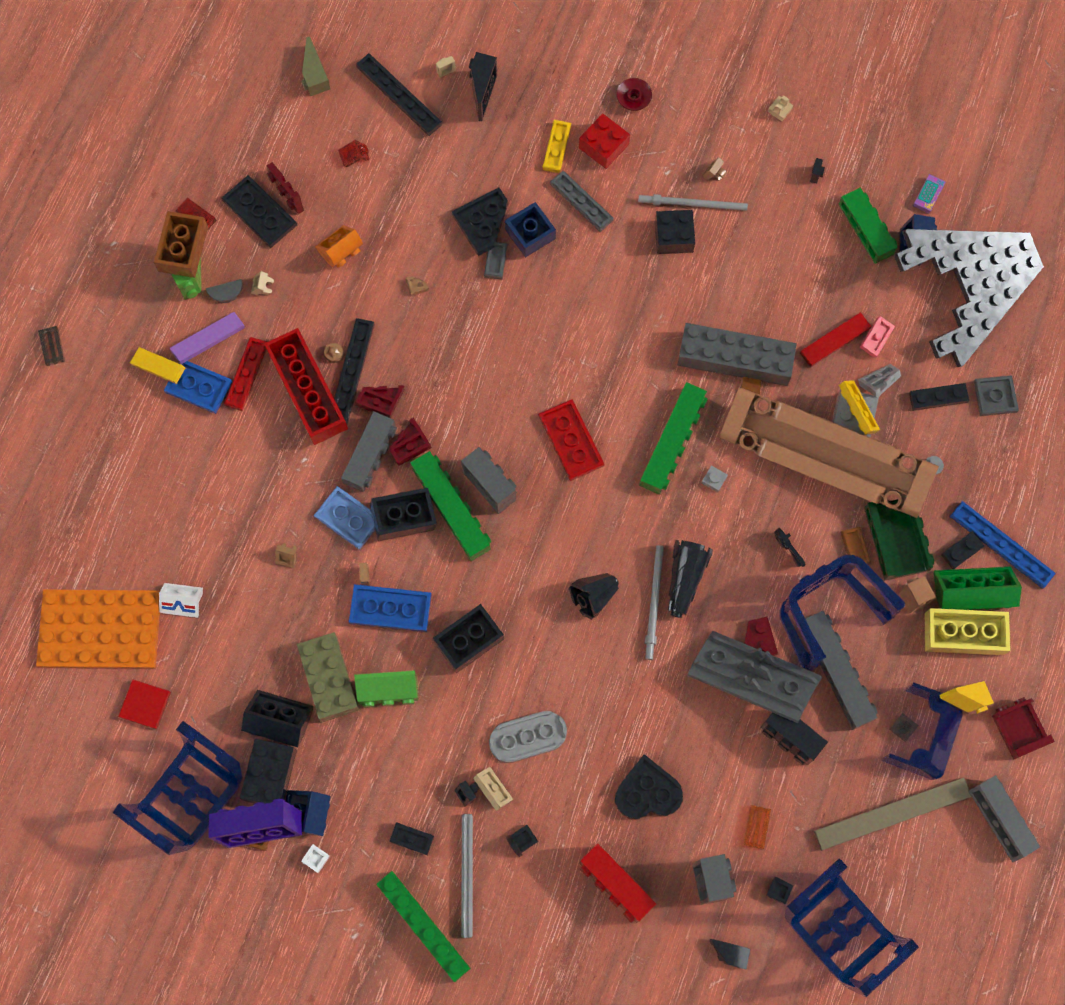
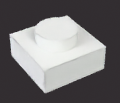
(315, 858)

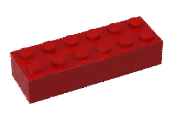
(306, 386)

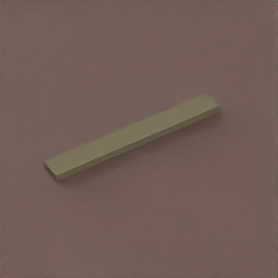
(892, 814)

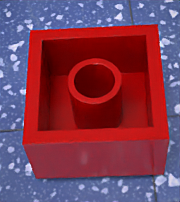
(604, 141)

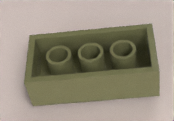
(328, 677)

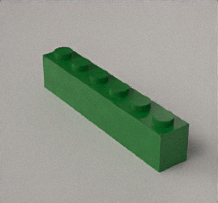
(673, 437)
(450, 506)
(423, 926)

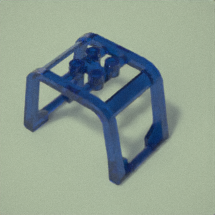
(841, 569)
(130, 812)
(802, 906)

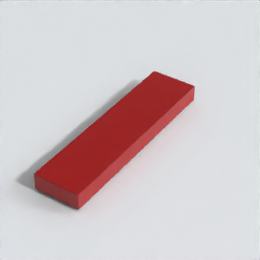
(835, 339)
(245, 374)

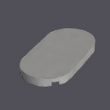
(527, 736)

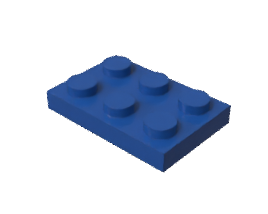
(200, 387)

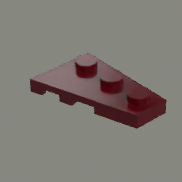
(284, 189)

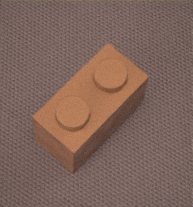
(917, 593)

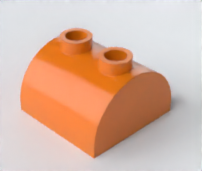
(339, 245)

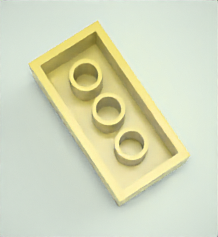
(967, 631)

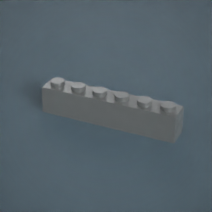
(840, 673)

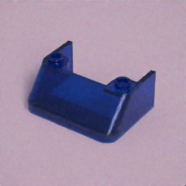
(932, 762)

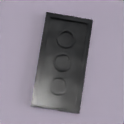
(259, 211)

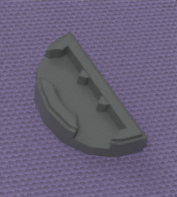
(225, 292)

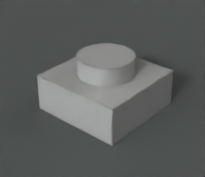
(714, 479)

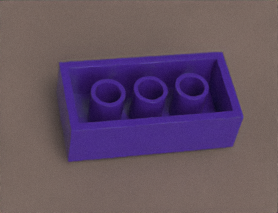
(255, 823)

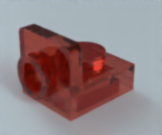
(353, 152)

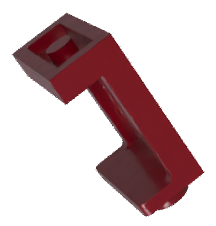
(1021, 728)

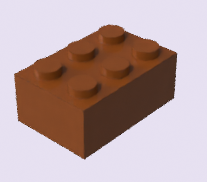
(181, 244)

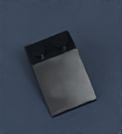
(483, 77)

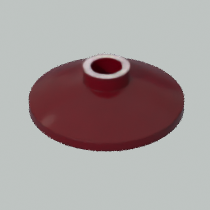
(637, 88)

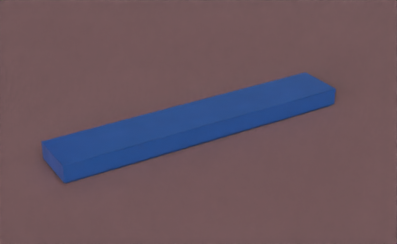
(1002, 545)

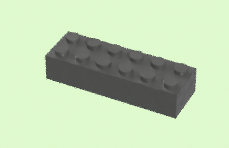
(737, 354)

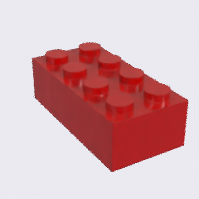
(616, 883)

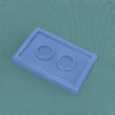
(346, 517)

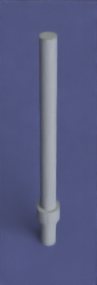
(657, 200)
(650, 638)

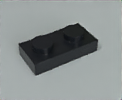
(962, 550)
(411, 838)

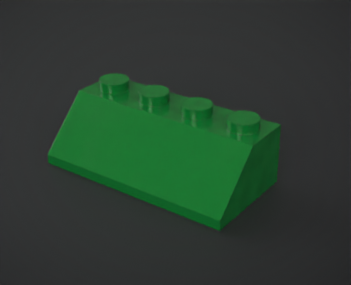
(977, 588)

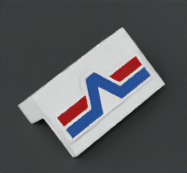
(180, 600)

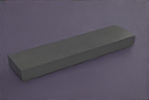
(581, 201)

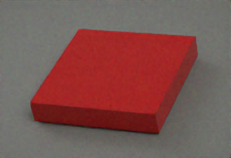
(144, 704)

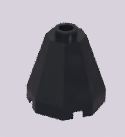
(593, 593)

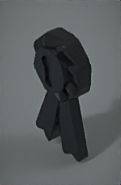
(783, 540)

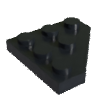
(482, 219)

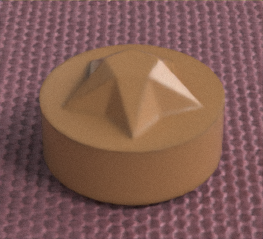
(333, 352)

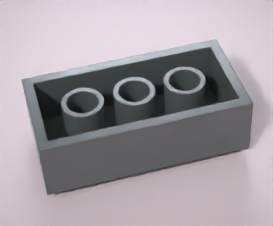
(714, 879)

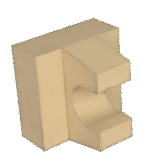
(780, 108)
(259, 284)

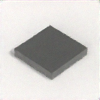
(996, 395)

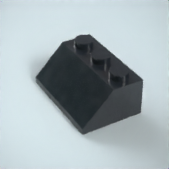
(276, 718)

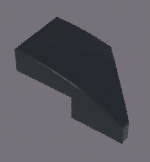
(731, 954)

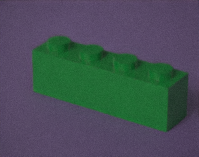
(867, 225)

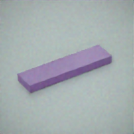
(207, 338)

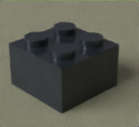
(674, 232)

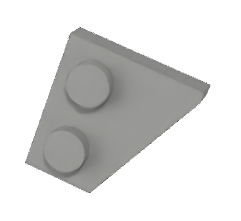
(880, 380)

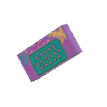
(929, 193)

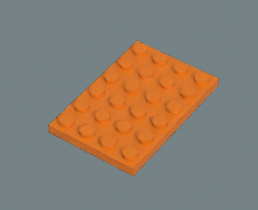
(98, 629)

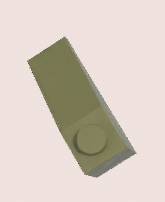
(313, 72)

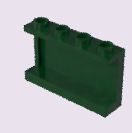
(898, 541)

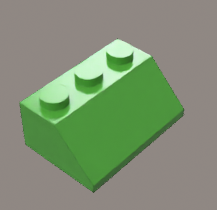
(386, 688)

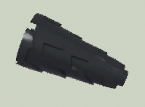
(687, 571)

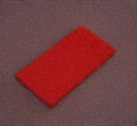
(571, 440)

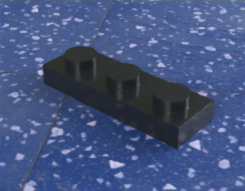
(939, 396)

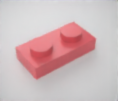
(877, 336)

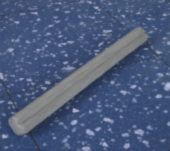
(467, 877)

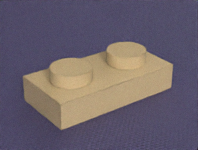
(493, 788)

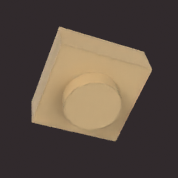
(445, 66)

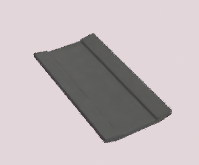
(754, 676)

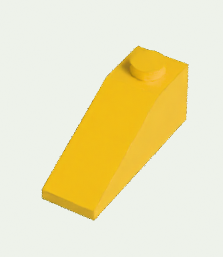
(969, 697)

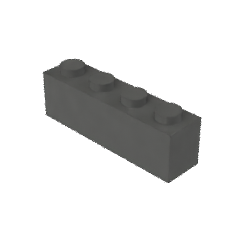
(369, 451)
(1004, 819)

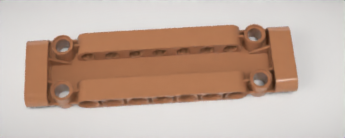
(828, 452)

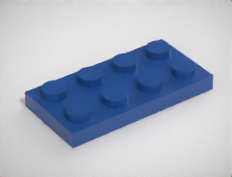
(390, 608)

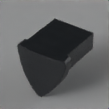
(521, 840)

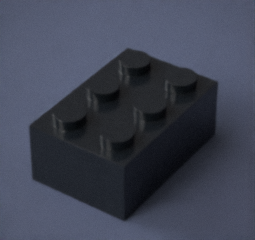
(403, 514)
(468, 638)
(794, 737)
(268, 772)

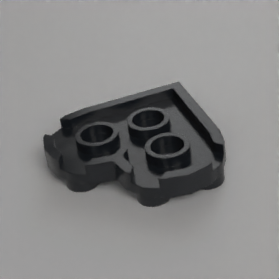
(648, 790)

